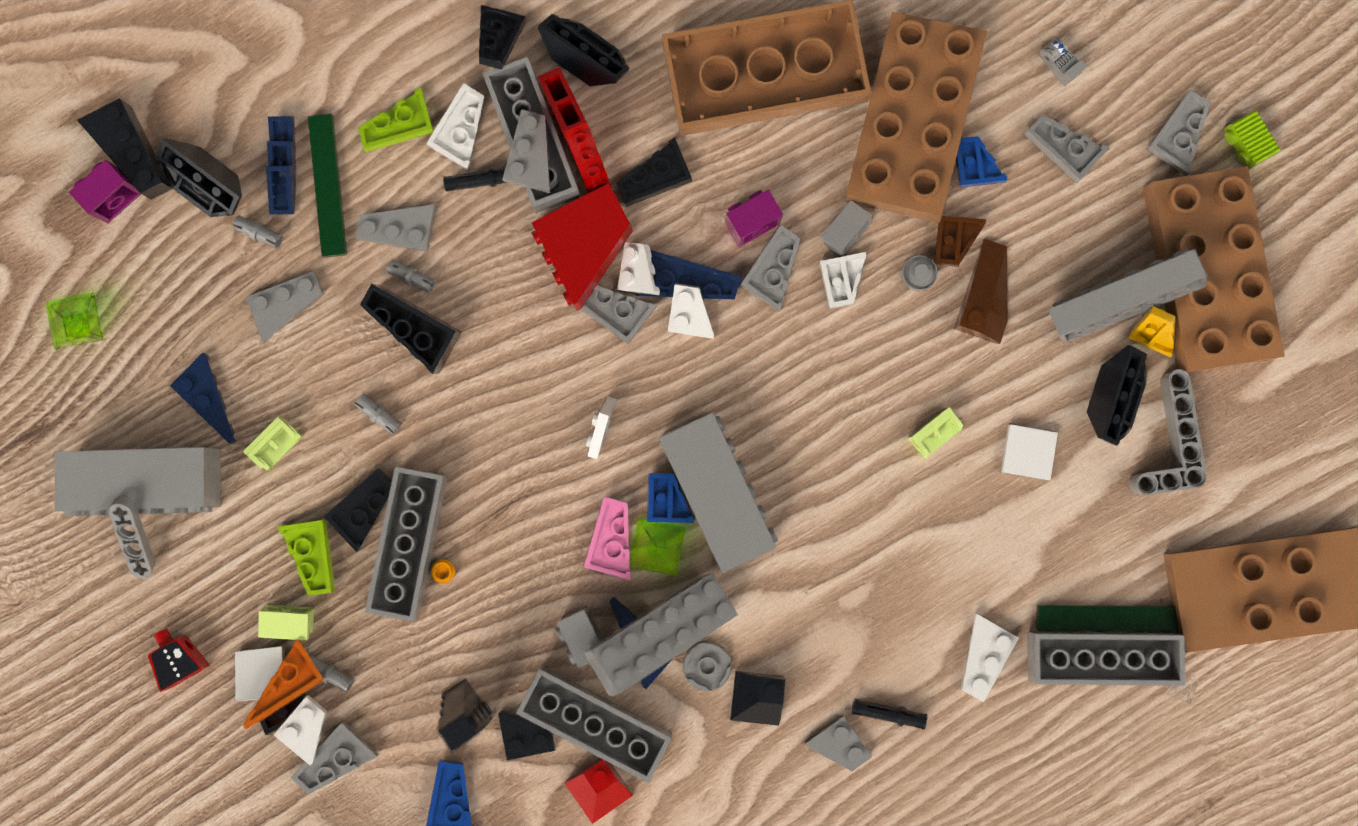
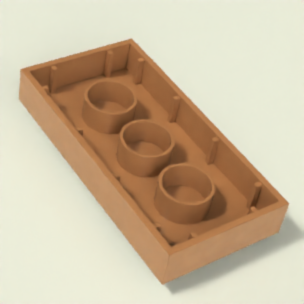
(766, 67)
(916, 117)
(1235, 313)

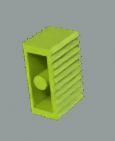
(1251, 139)

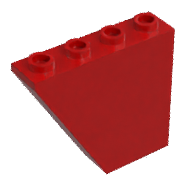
(574, 129)
(583, 241)

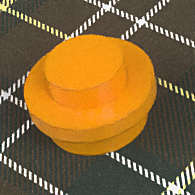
(443, 571)

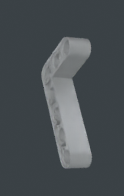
(1178, 441)

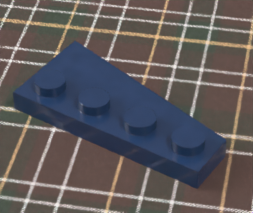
(711, 281)

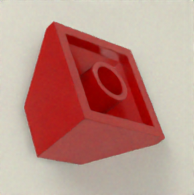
(598, 789)

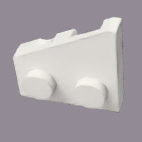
(637, 270)
(842, 278)
(689, 312)
(601, 421)
(303, 729)

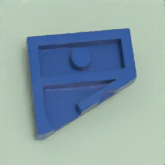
(976, 165)
(665, 500)

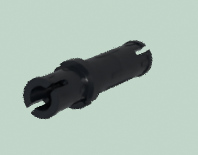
(473, 180)
(890, 714)

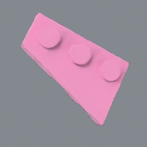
(609, 542)

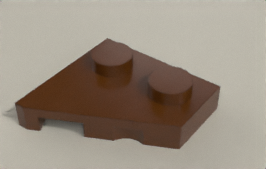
(955, 239)

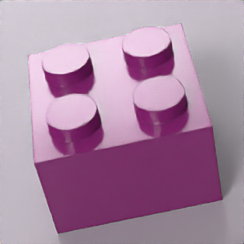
(104, 192)
(753, 217)

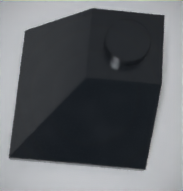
(757, 698)

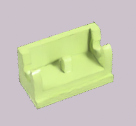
(936, 432)
(273, 443)
(286, 622)

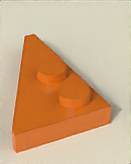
(293, 678)

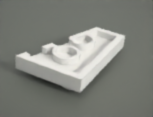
(986, 656)

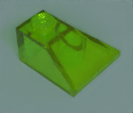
(74, 321)
(657, 547)

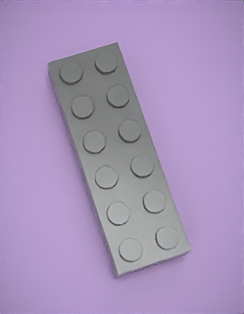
(517, 90)
(1128, 296)
(406, 544)
(660, 634)
(1106, 658)
(595, 723)

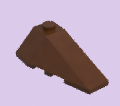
(985, 301)

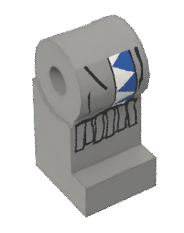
(1061, 61)

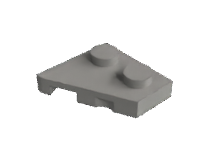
(840, 744)

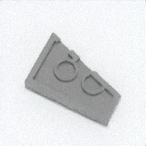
(529, 153)
(398, 228)
(281, 303)
(335, 757)

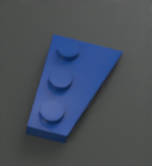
(449, 797)

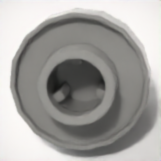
(919, 273)

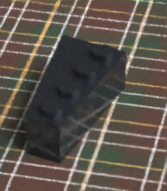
(125, 143)
(420, 332)
(462, 715)

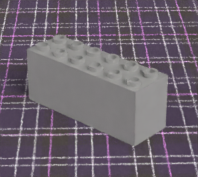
(152, 478)
(718, 492)

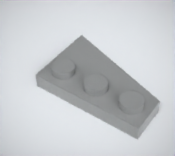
(1180, 133)
(1068, 150)
(771, 270)
(618, 312)

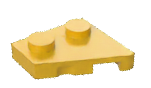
(1155, 331)

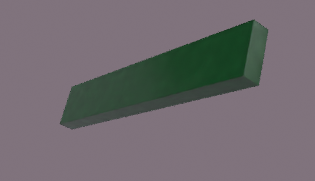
(327, 185)
(1106, 618)

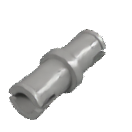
(257, 231)
(411, 276)
(377, 414)
(332, 675)

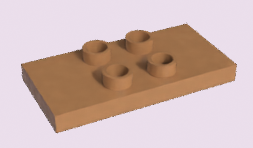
(1265, 589)

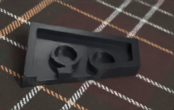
(498, 35)
(658, 175)
(360, 509)

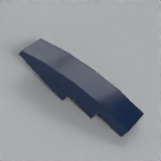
(281, 165)

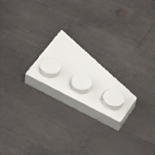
(458, 127)

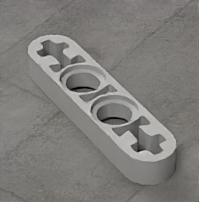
(136, 537)

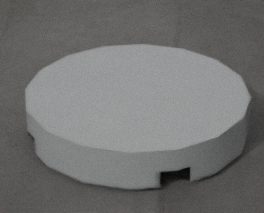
(707, 666)

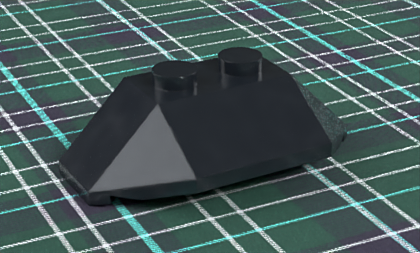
(582, 51)
(200, 178)
(1118, 394)

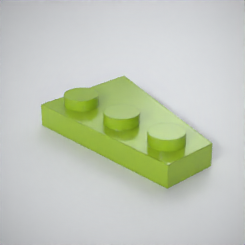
(401, 123)
(311, 551)

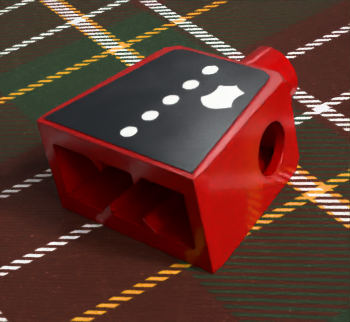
(175, 660)

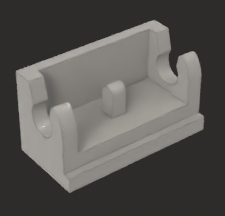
(846, 229)

